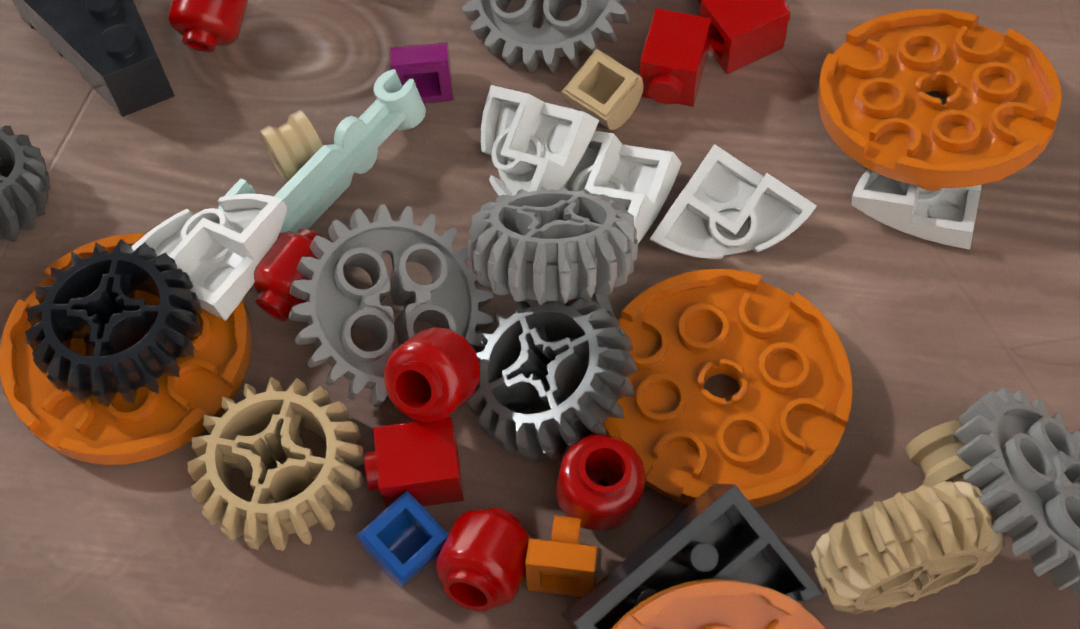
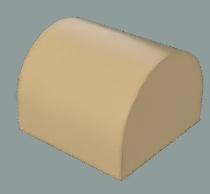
(605, 90)

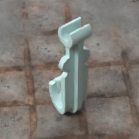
(354, 150)

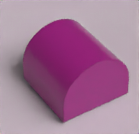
(428, 67)

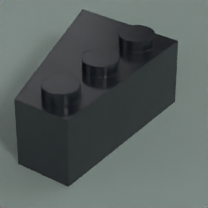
(105, 46)
(709, 539)

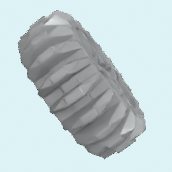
(552, 245)

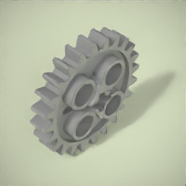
(517, 33)
(336, 306)
(1027, 479)

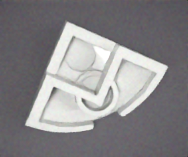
(532, 141)
(627, 175)
(730, 211)
(936, 216)
(220, 247)

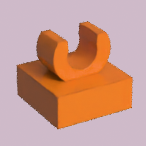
(562, 563)

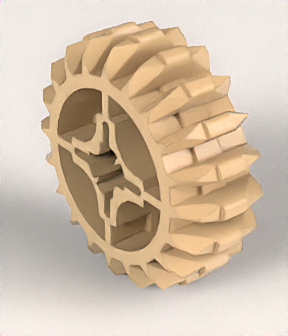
(256, 435)
(906, 547)

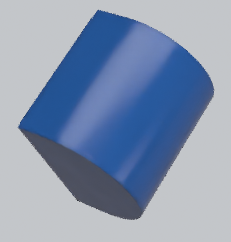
(403, 540)

